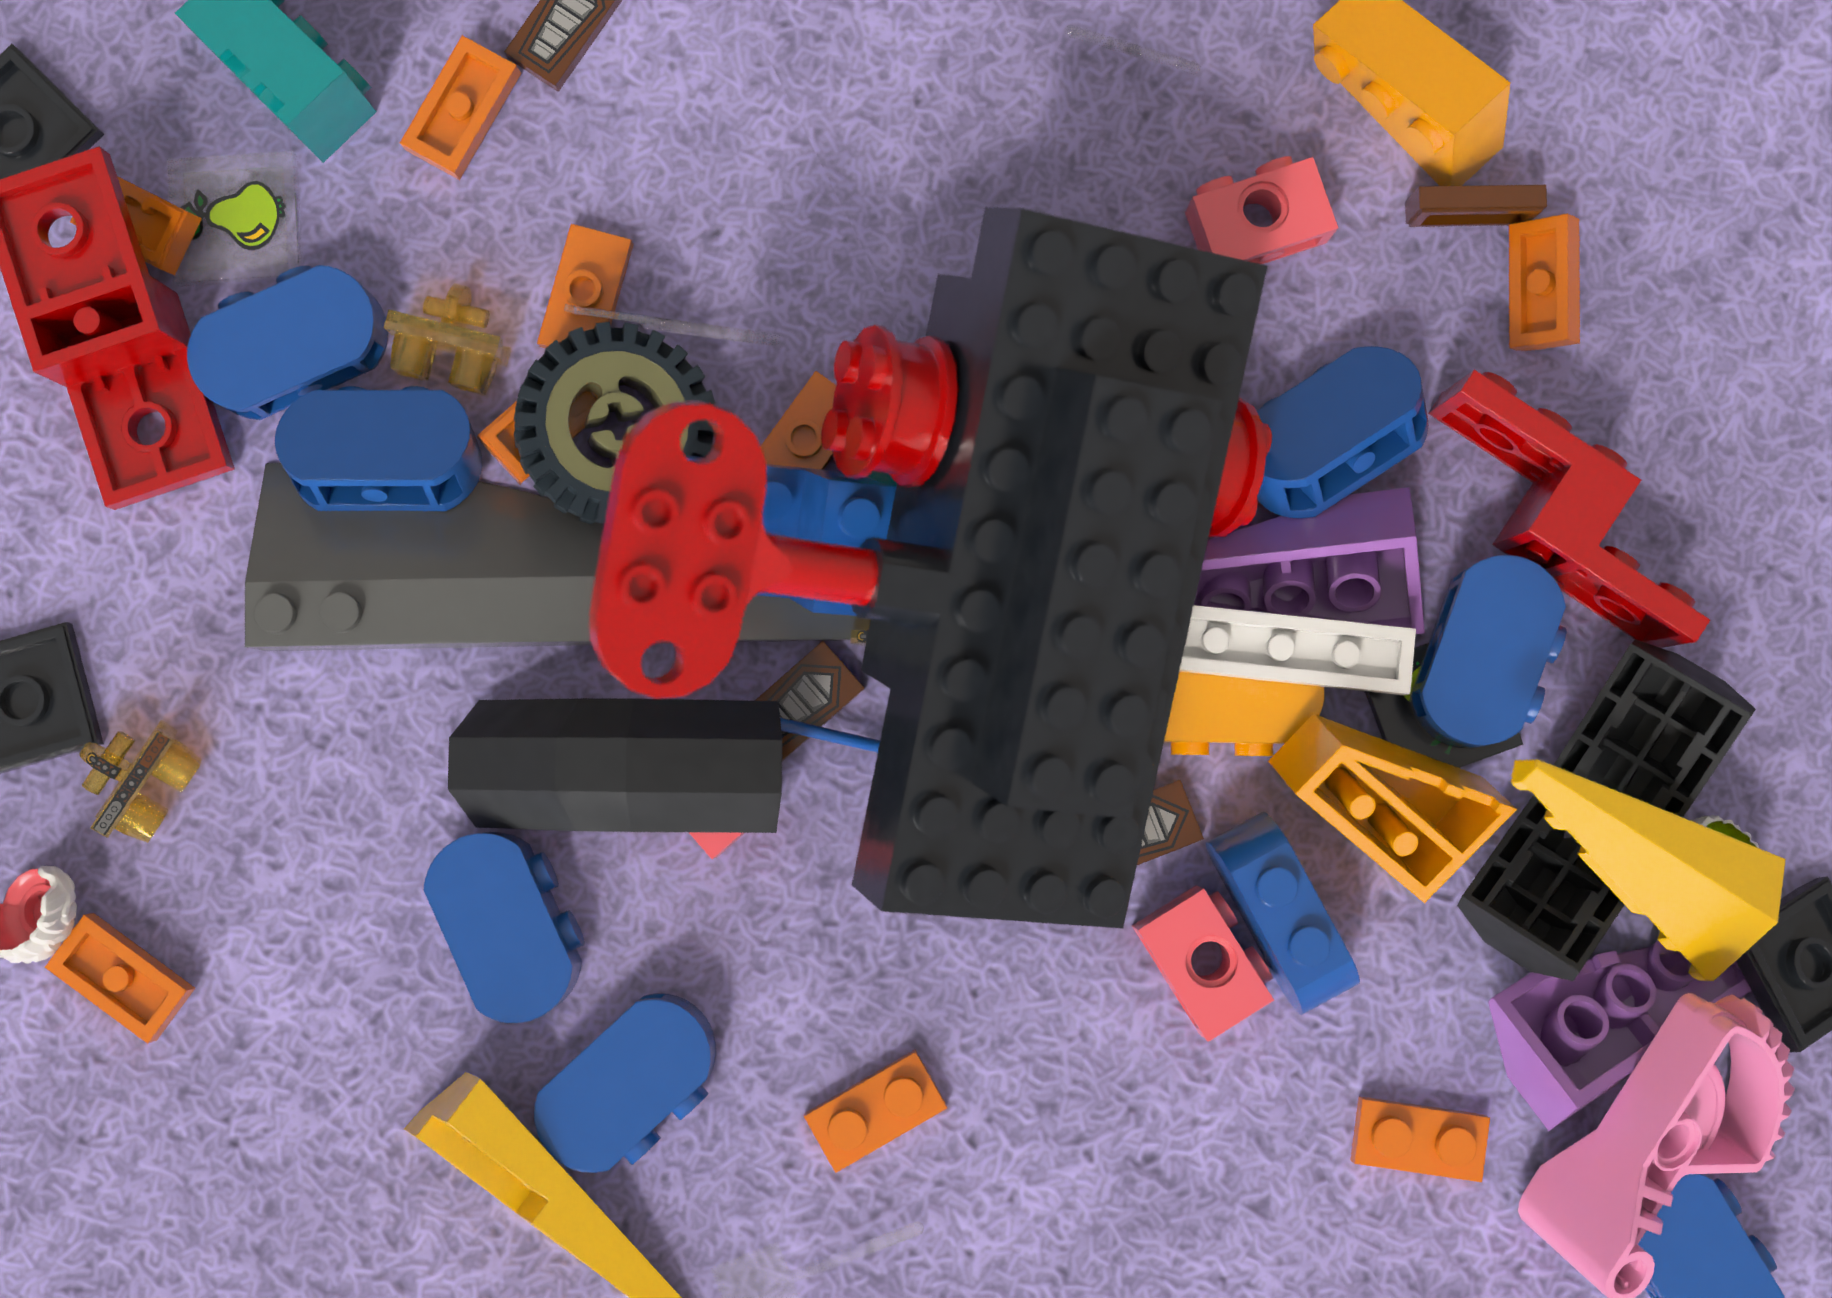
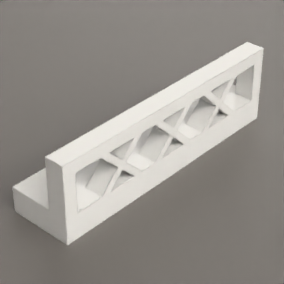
(1299, 650)

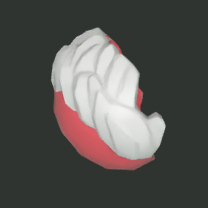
(37, 914)

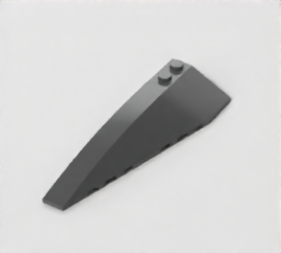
(472, 576)

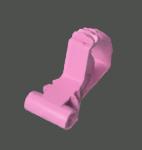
(1663, 1125)

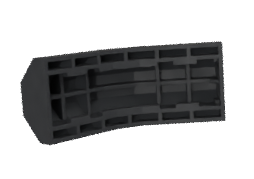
(1647, 735)
(619, 765)

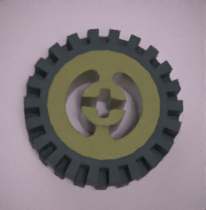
(604, 361)

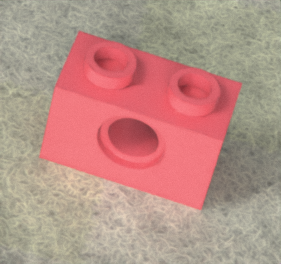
(1290, 194)
(1211, 1000)

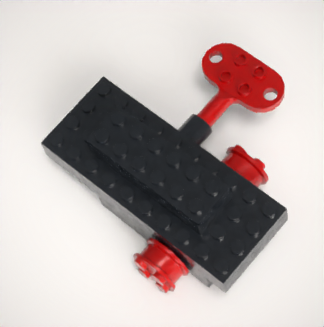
(1037, 566)

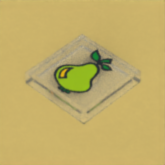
(247, 216)

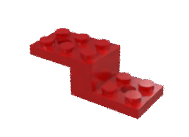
(106, 329)
(1568, 509)

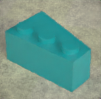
(284, 68)

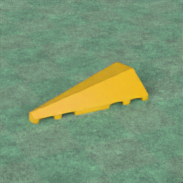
(1693, 883)
(500, 1155)

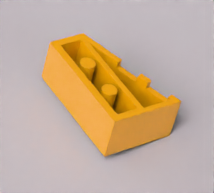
(1415, 84)
(1392, 802)

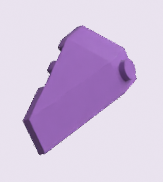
(1339, 566)
(1586, 1035)

